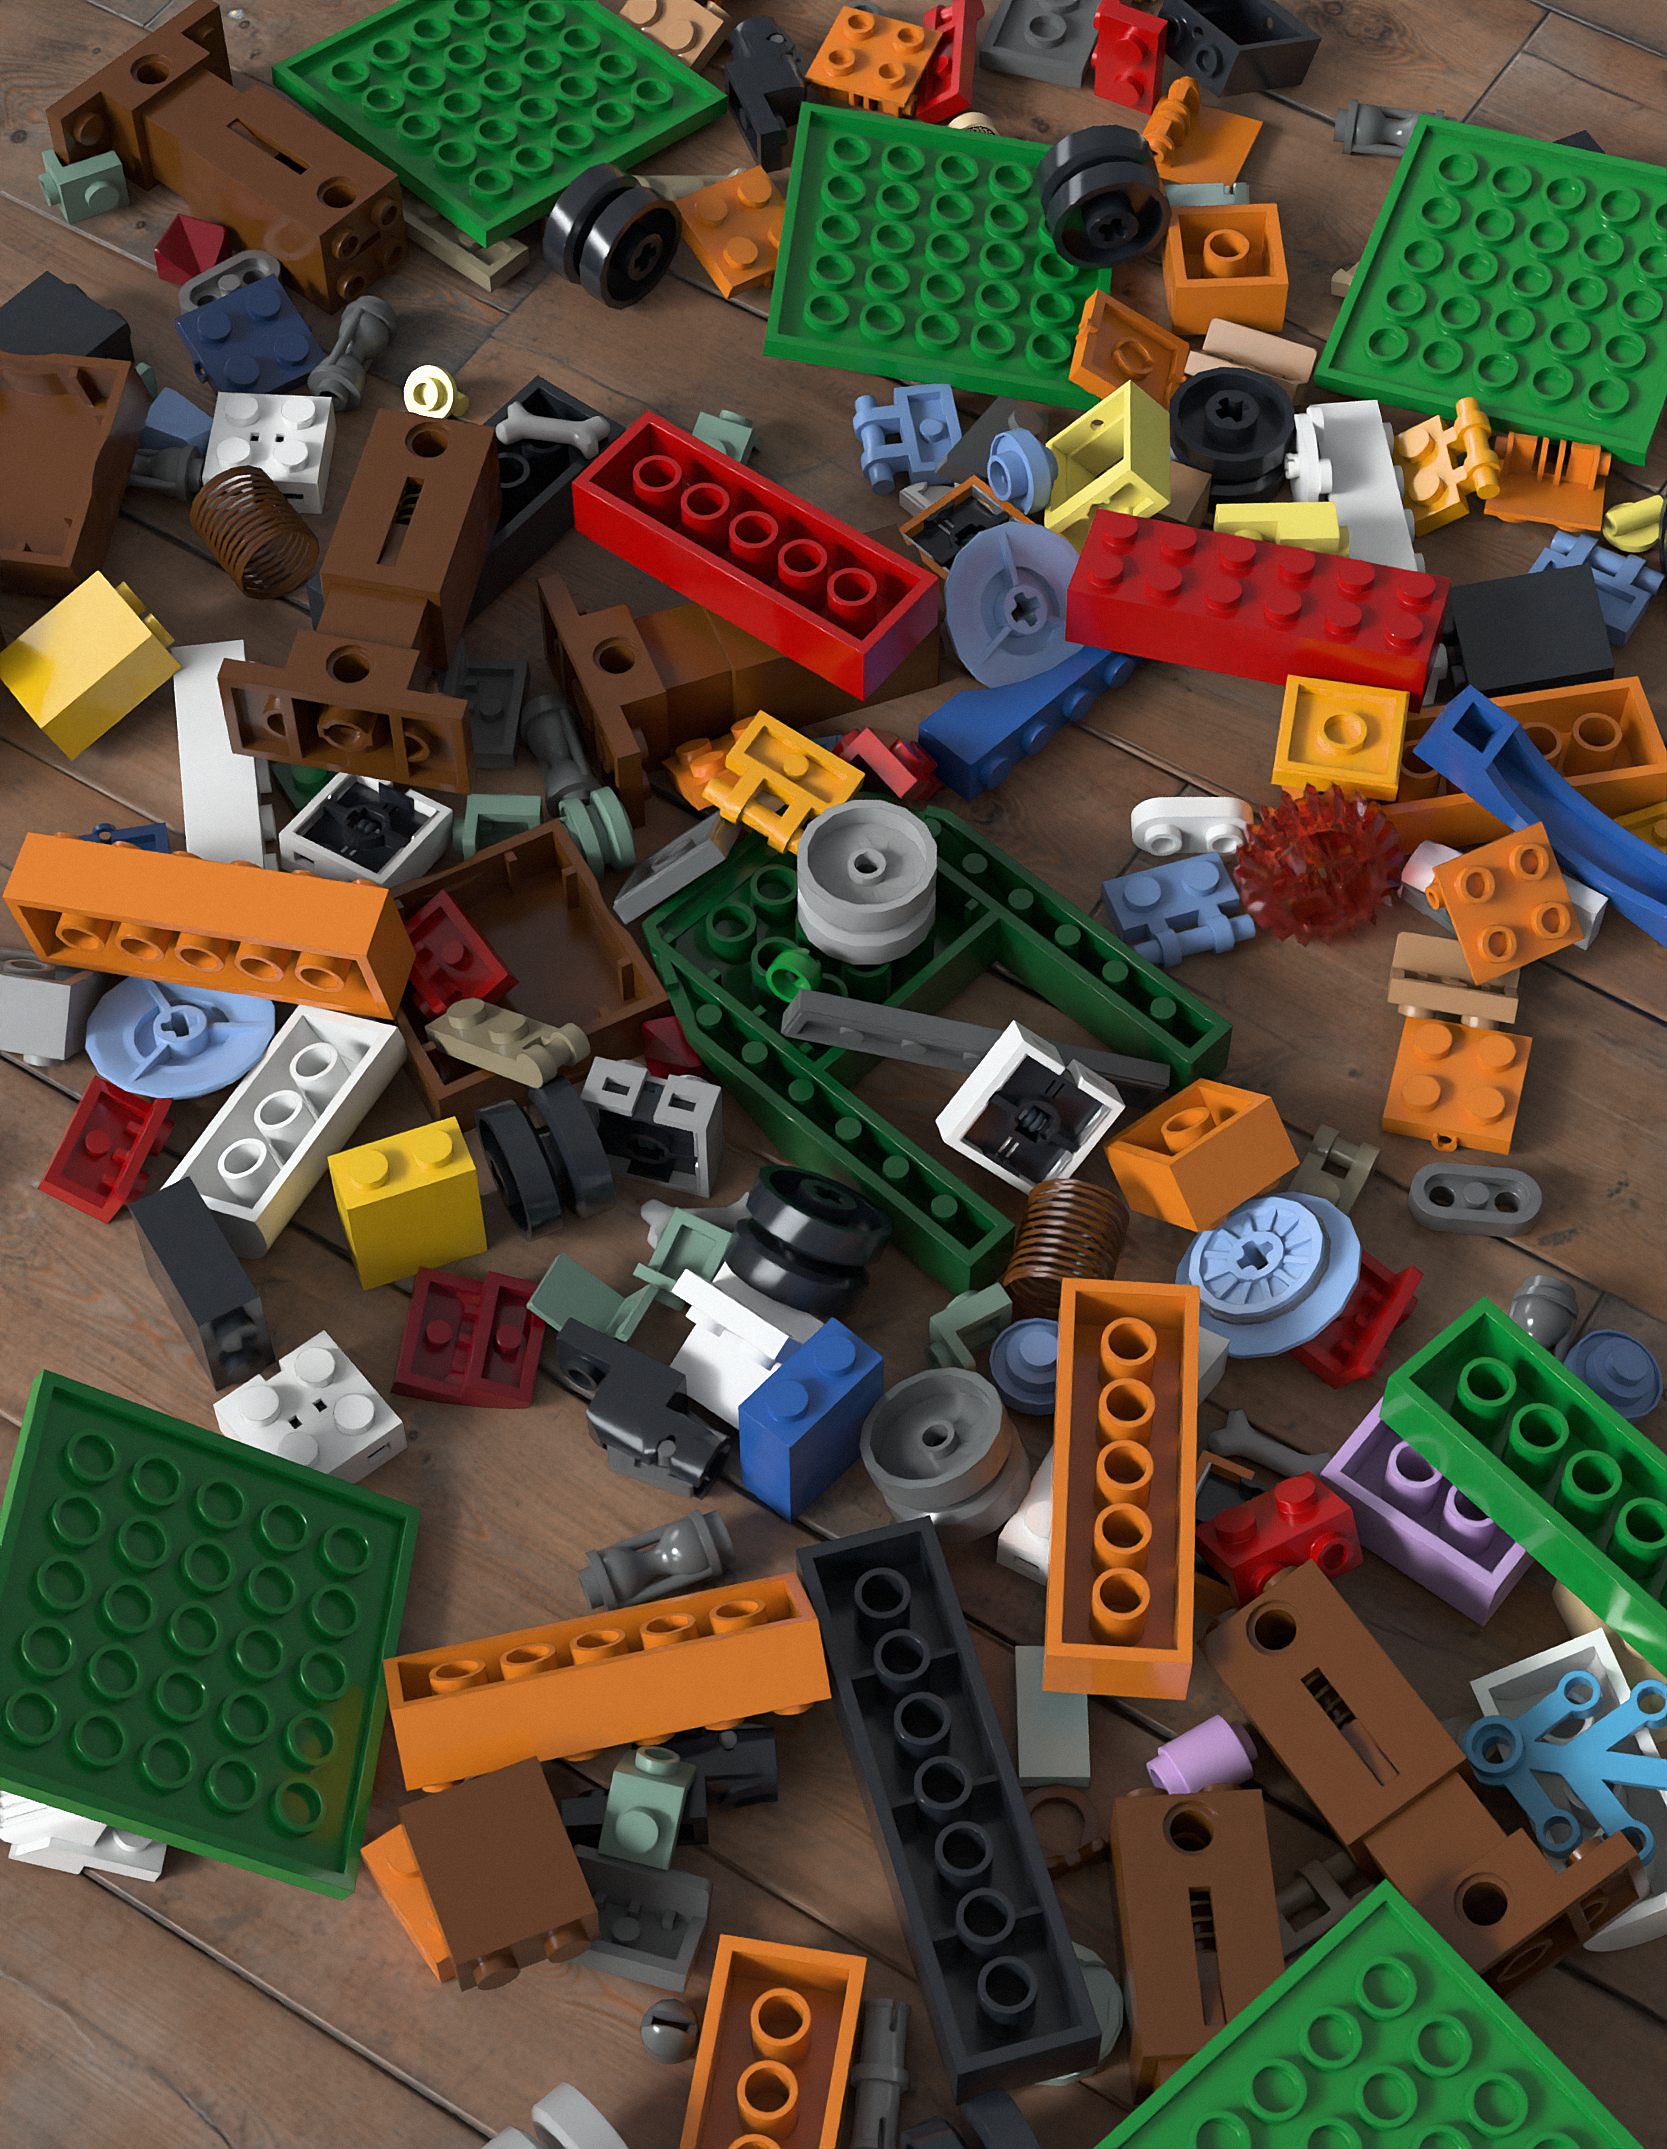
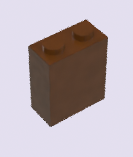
(500, 1875)

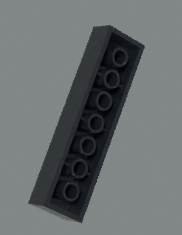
(948, 1813)

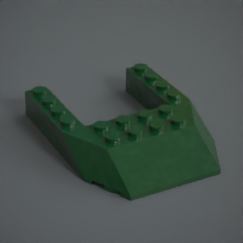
(989, 908)

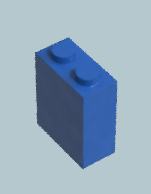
(808, 1419)

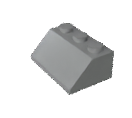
(45, 1006)

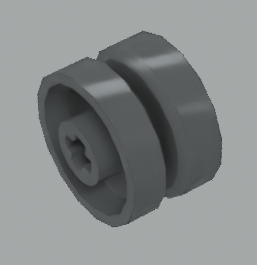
(947, 1452)

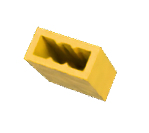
(88, 663)
(408, 1203)

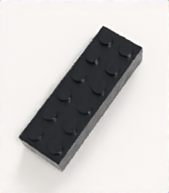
(534, 494)

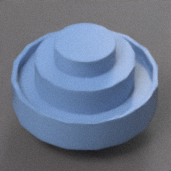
(1021, 470)
(1025, 1366)
(1618, 1371)

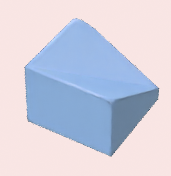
(176, 423)

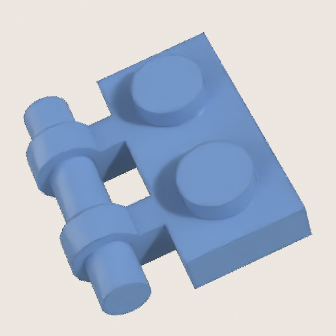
(927, 430)
(1621, 582)
(1174, 897)

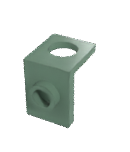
(577, 1293)

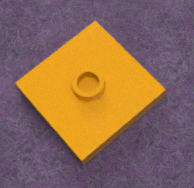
(1341, 736)

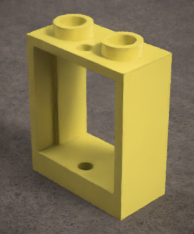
(1135, 486)

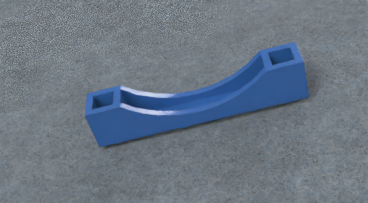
(991, 730)
(1505, 773)

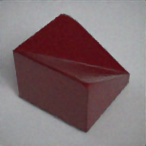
(190, 249)
(668, 1050)

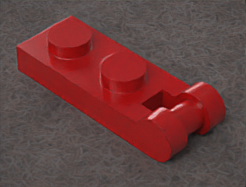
(948, 78)

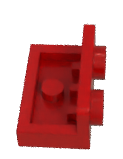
(1128, 55)
(900, 765)
(453, 959)
(105, 1149)
(1356, 1339)
(1278, 1531)

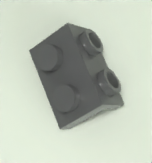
(495, 700)
(647, 1919)

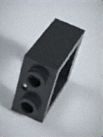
(1232, 46)

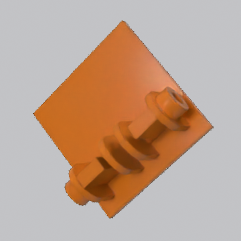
(873, 60)
(1196, 140)
(1548, 491)
(1506, 903)

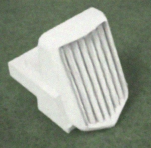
(735, 1339)
(70, 1841)

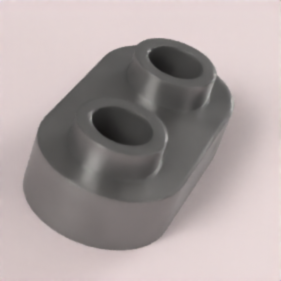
(228, 277)
(1473, 1199)

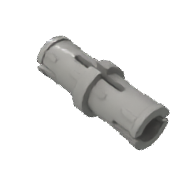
(880, 2075)

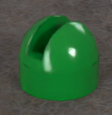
(799, 962)

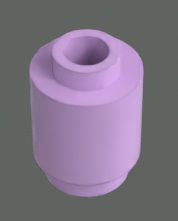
(1204, 1757)

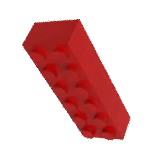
(756, 554)
(1254, 607)

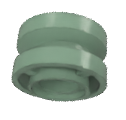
(600, 831)

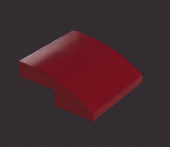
(469, 1341)

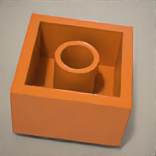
(1224, 267)
(1201, 1155)

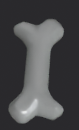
(580, 434)
(659, 1213)
(1241, 1440)

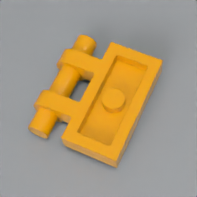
(1433, 480)
(789, 769)

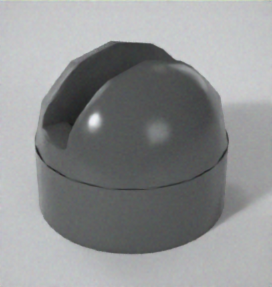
(667, 2043)

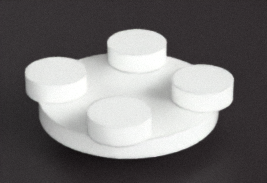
(1307, 473)

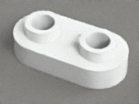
(1190, 825)

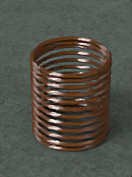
(254, 533)
(1058, 1234)

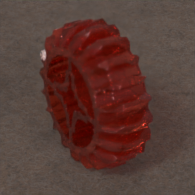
(1280, 886)

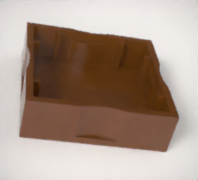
(63, 465)
(562, 945)

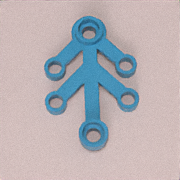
(1581, 1762)

